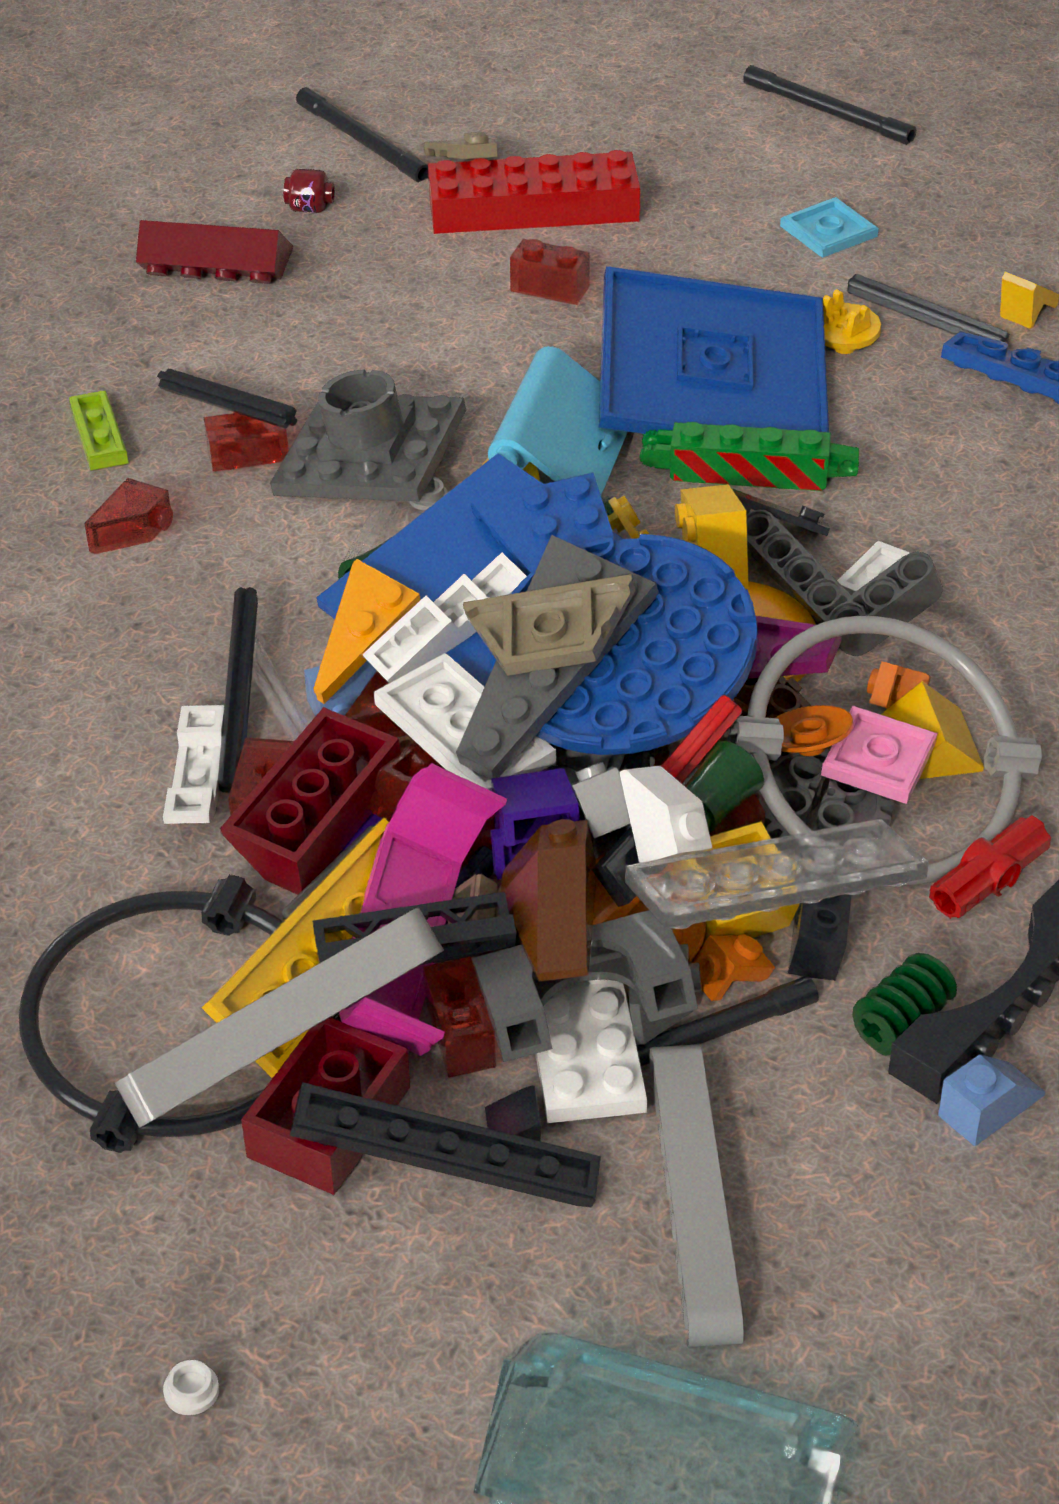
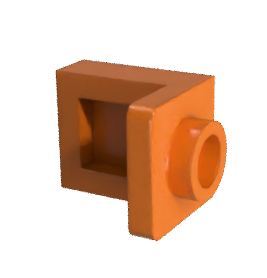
(892, 683)
(729, 960)

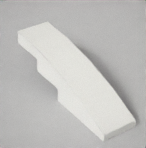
(439, 625)

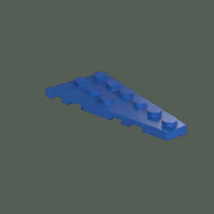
(529, 517)

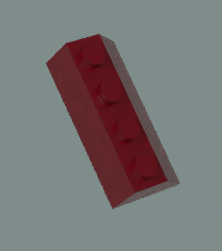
(212, 250)
(310, 800)

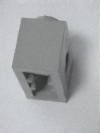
(601, 799)

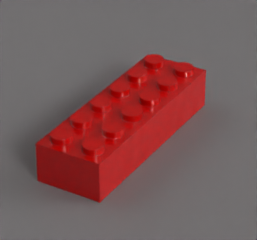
(533, 192)

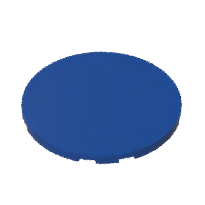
(670, 662)

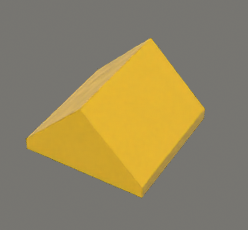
(954, 746)

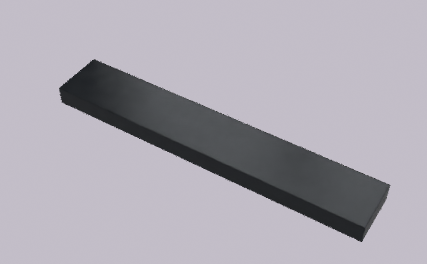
(445, 1145)

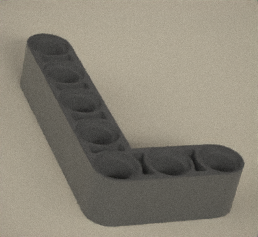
(896, 593)

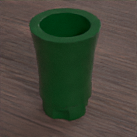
(725, 781)

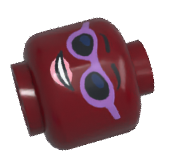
(308, 190)

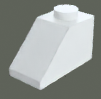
(663, 815)

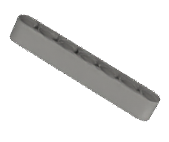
(278, 1017)
(697, 1197)

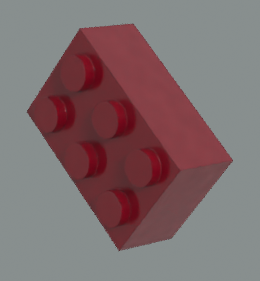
(331, 1058)

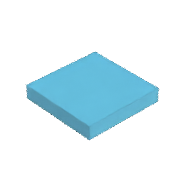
(829, 227)

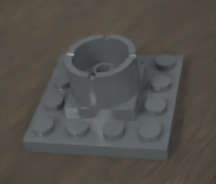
(368, 441)

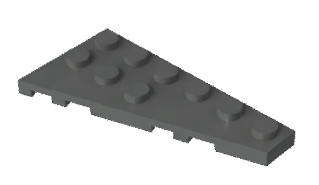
(520, 704)

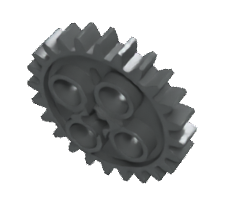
(801, 785)

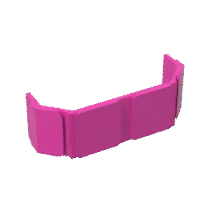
(417, 866)

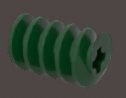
(911, 990)

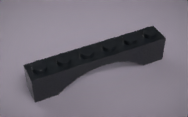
(949, 1039)

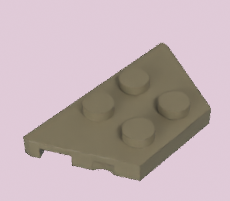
(551, 624)

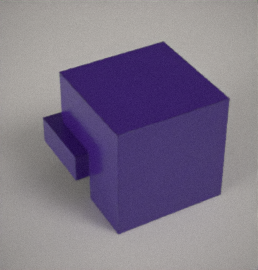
(531, 802)

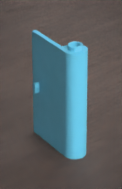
(557, 422)

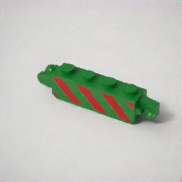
(748, 456)

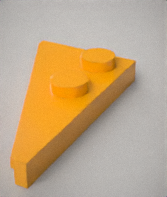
(366, 612)

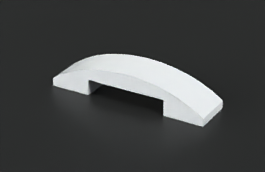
(197, 766)

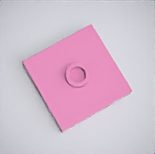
(880, 755)

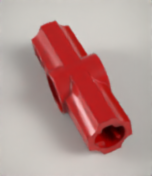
(990, 866)

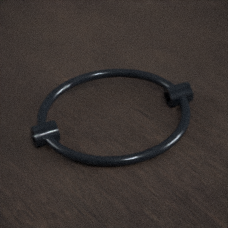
(113, 1124)

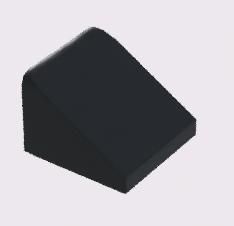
(516, 1114)

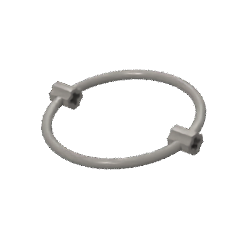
(1004, 756)

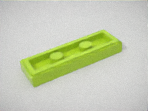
(98, 430)

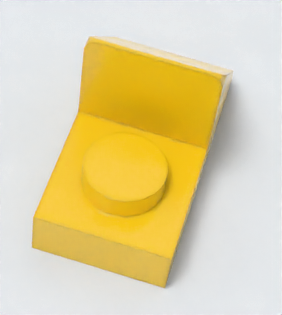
(1024, 300)

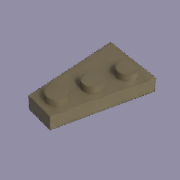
(472, 146)

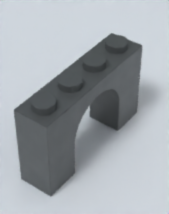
(623, 950)

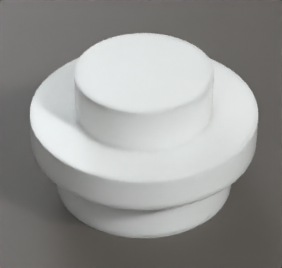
(191, 1388)

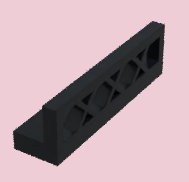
(458, 939)

